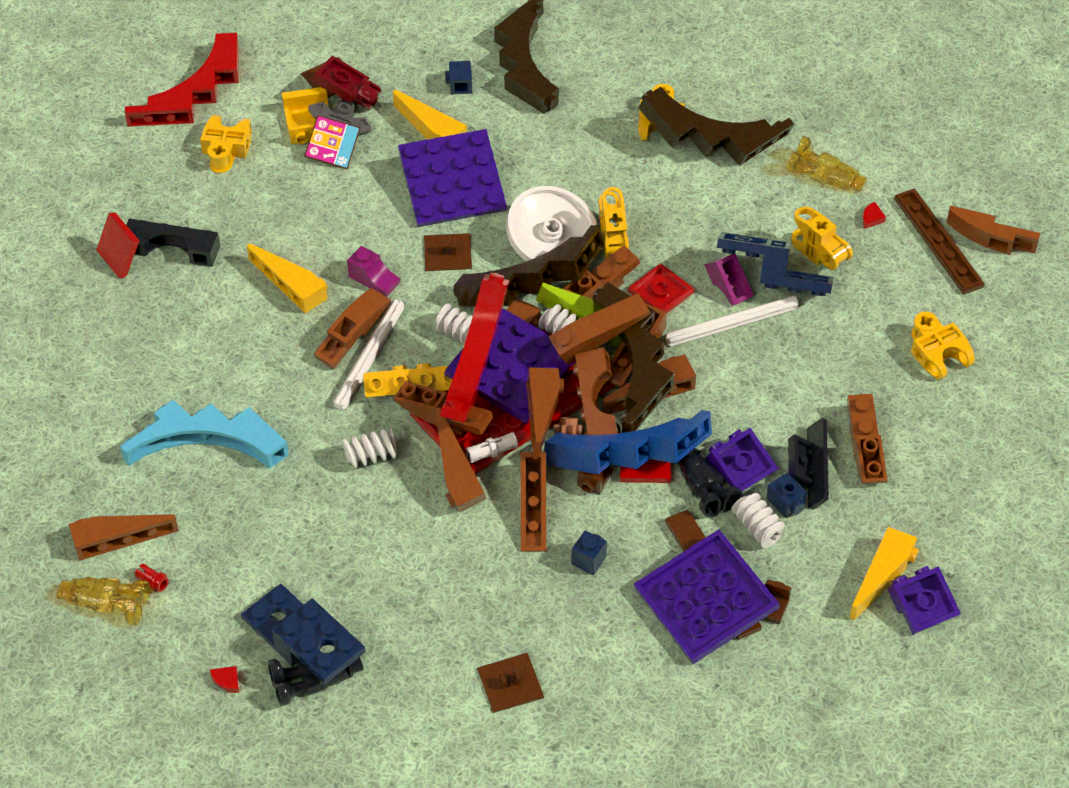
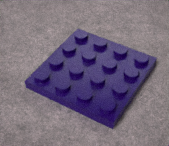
(452, 177)
(511, 354)
(706, 596)

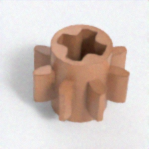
(569, 425)

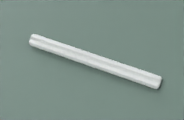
(731, 321)
(368, 354)

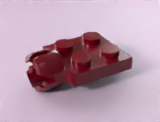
(347, 83)

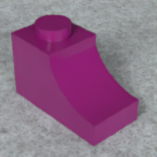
(370, 271)
(729, 278)

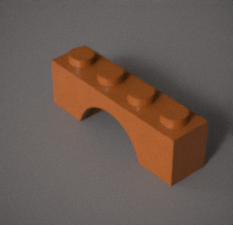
(594, 372)

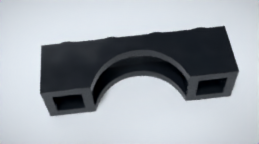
(199, 244)

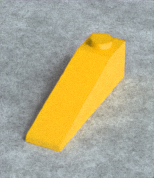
(426, 119)
(294, 281)
(887, 565)

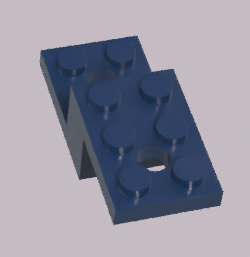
(775, 263)
(303, 633)

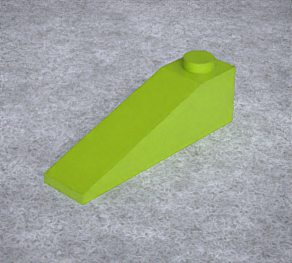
(577, 304)

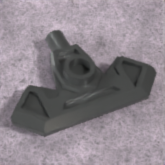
(341, 112)

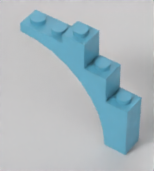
(208, 426)

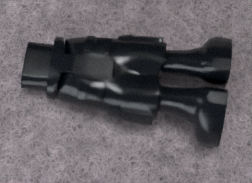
(705, 478)
(310, 684)

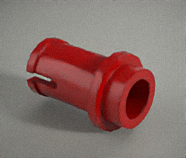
(157, 580)

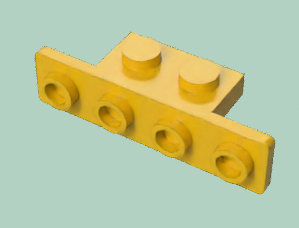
(389, 382)

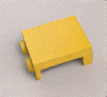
(298, 118)

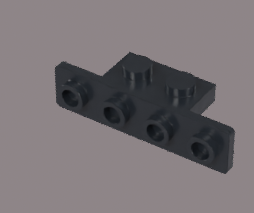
(810, 462)

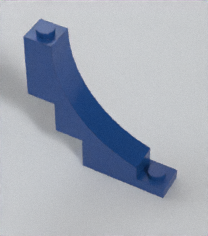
(630, 449)

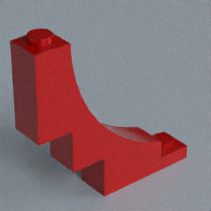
(179, 102)
(476, 349)

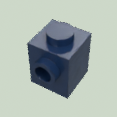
(459, 77)
(786, 495)
(589, 552)

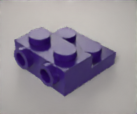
(742, 459)
(923, 599)

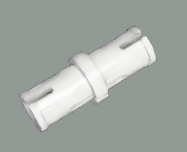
(491, 447)

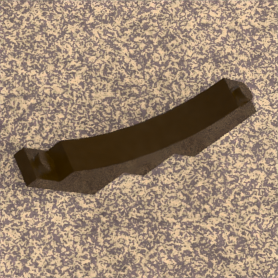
(523, 76)
(739, 140)
(562, 263)
(649, 379)

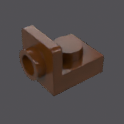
(594, 482)
(782, 594)

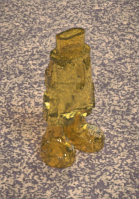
(826, 168)
(104, 596)

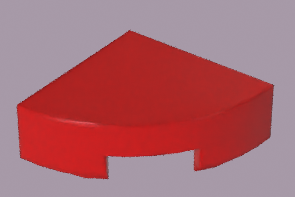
(873, 215)
(226, 678)

